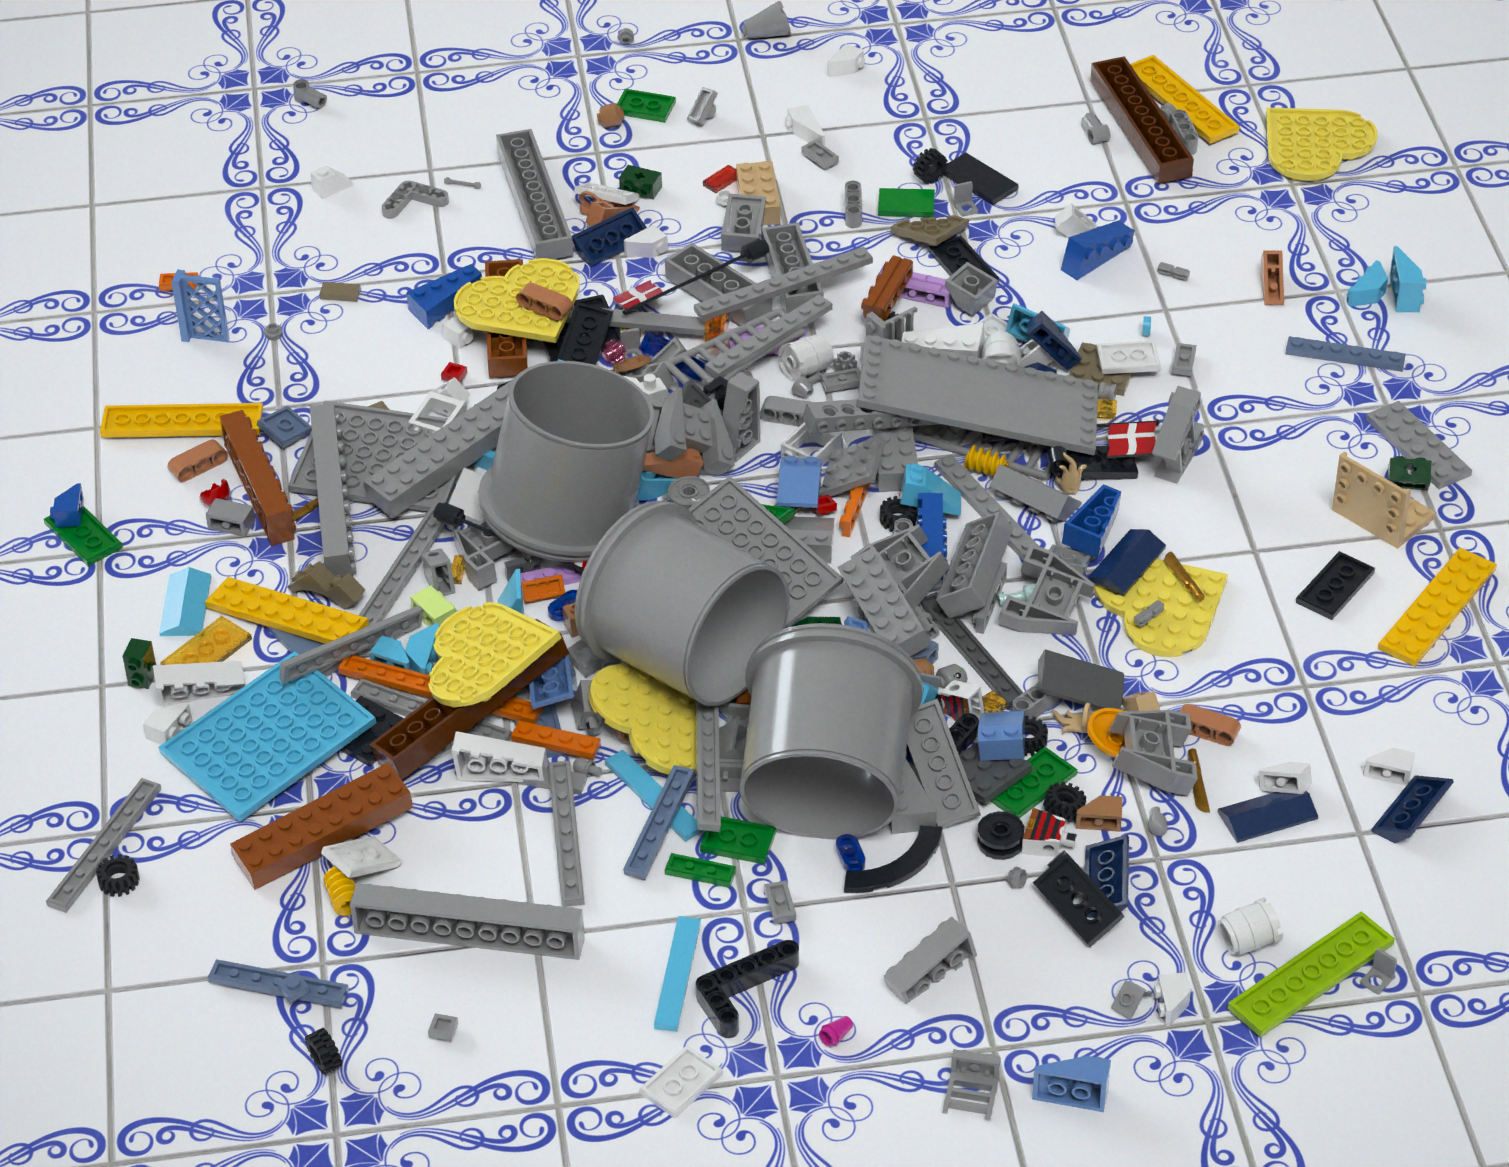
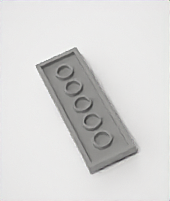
(1416, 440)
(940, 766)

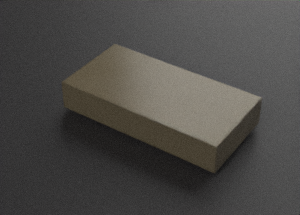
(340, 291)

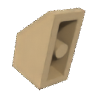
(1141, 702)

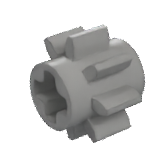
(844, 361)

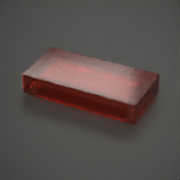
(720, 179)

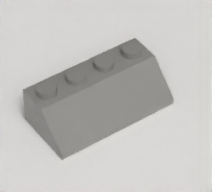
(1033, 493)

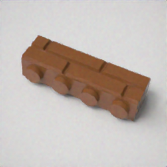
(888, 287)

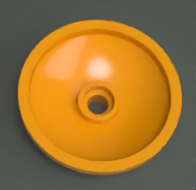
(1098, 731)

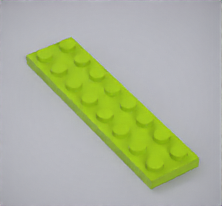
(1310, 974)

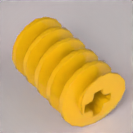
(984, 462)
(340, 890)

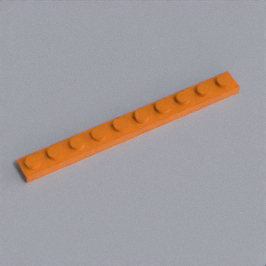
(418, 684)

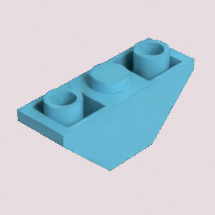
(1369, 287)
(421, 650)

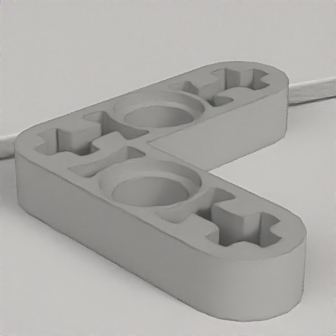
(392, 208)

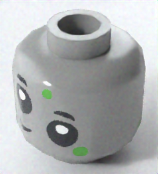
(951, 673)

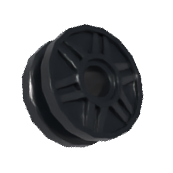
(1000, 835)

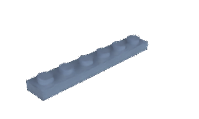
(1345, 353)
(659, 822)
(266, 980)

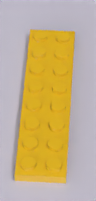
(1172, 89)
(172, 419)
(1437, 607)
(283, 611)

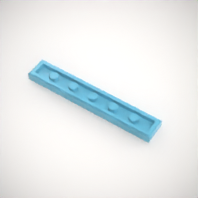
(648, 791)
(677, 974)

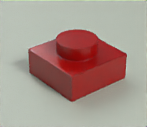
(453, 370)
(825, 505)

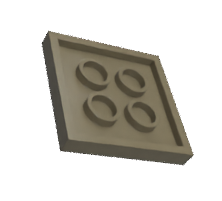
(1090, 369)

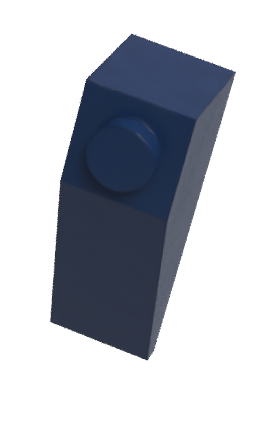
(1052, 340)

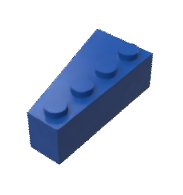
(1095, 247)
(437, 297)
(932, 523)

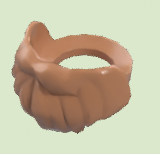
(585, 206)

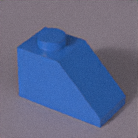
(68, 507)

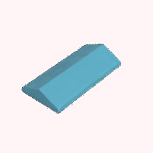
(185, 603)

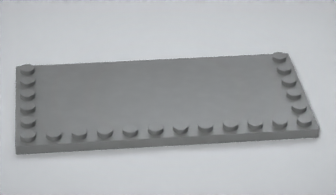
(978, 394)

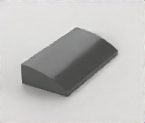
(1080, 681)

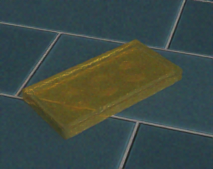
(211, 644)

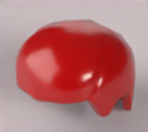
(220, 492)

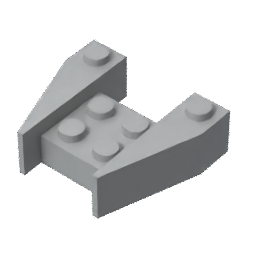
(695, 428)
(1178, 434)
(479, 551)
(909, 563)
(1051, 598)
(1150, 748)

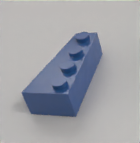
(1092, 522)

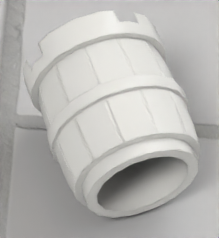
(1002, 348)
(805, 356)
(1250, 927)

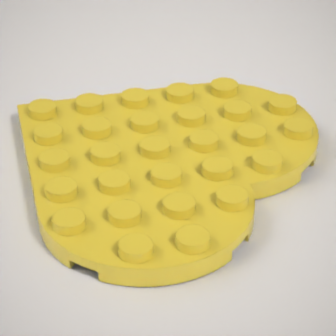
(1314, 141)
(493, 305)
(1184, 619)
(484, 651)
(651, 712)

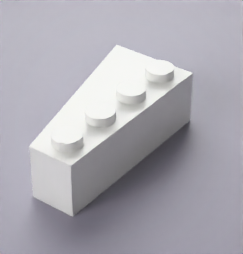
(961, 339)
(197, 681)
(496, 759)

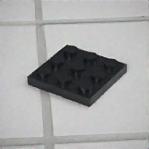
(359, 747)

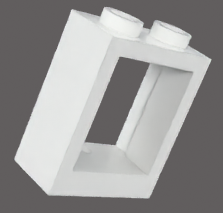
(440, 404)
(830, 441)

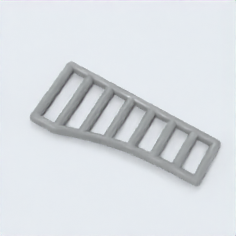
(718, 343)
(955, 447)

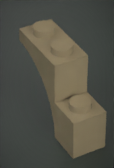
(317, 578)

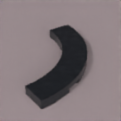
(900, 869)

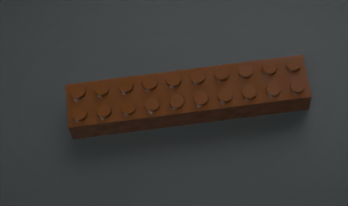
(1142, 120)
(434, 724)

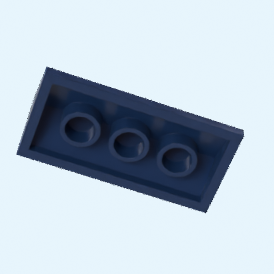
(607, 237)
(1128, 561)
(1411, 807)
(1267, 814)
(1109, 869)

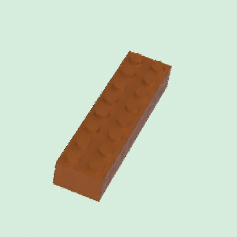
(504, 352)
(258, 477)
(321, 823)

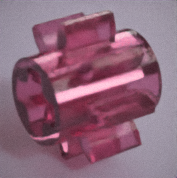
(614, 350)

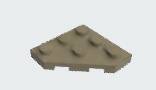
(929, 229)

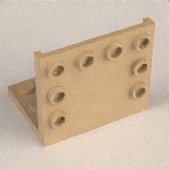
(1377, 503)

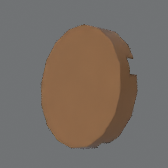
(632, 363)

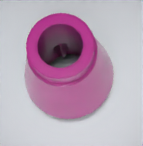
(834, 1031)

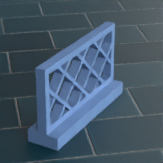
(186, 307)

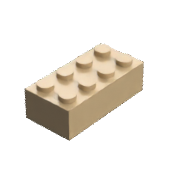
(760, 180)

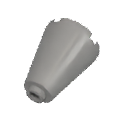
(767, 23)

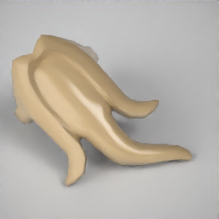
(1071, 478)
(1074, 722)

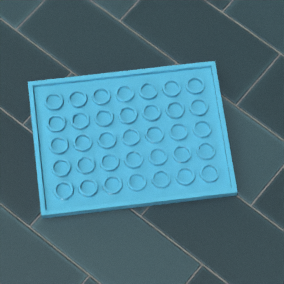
(266, 738)

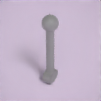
(477, 185)

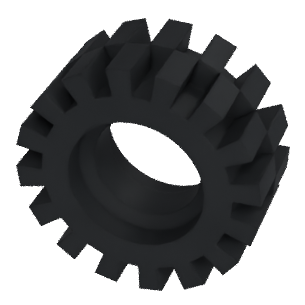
(930, 165)
(893, 506)
(1038, 730)
(1057, 794)
(115, 866)
(323, 1051)

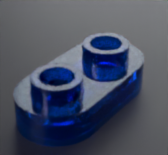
(555, 608)
(852, 857)

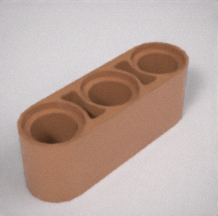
(544, 301)
(197, 460)
(1212, 725)

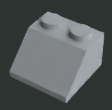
(971, 288)
(732, 740)

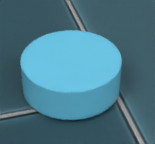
(1146, 325)

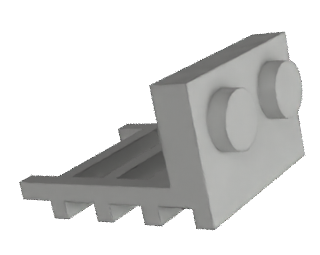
(886, 329)
(974, 1072)

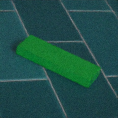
(700, 870)

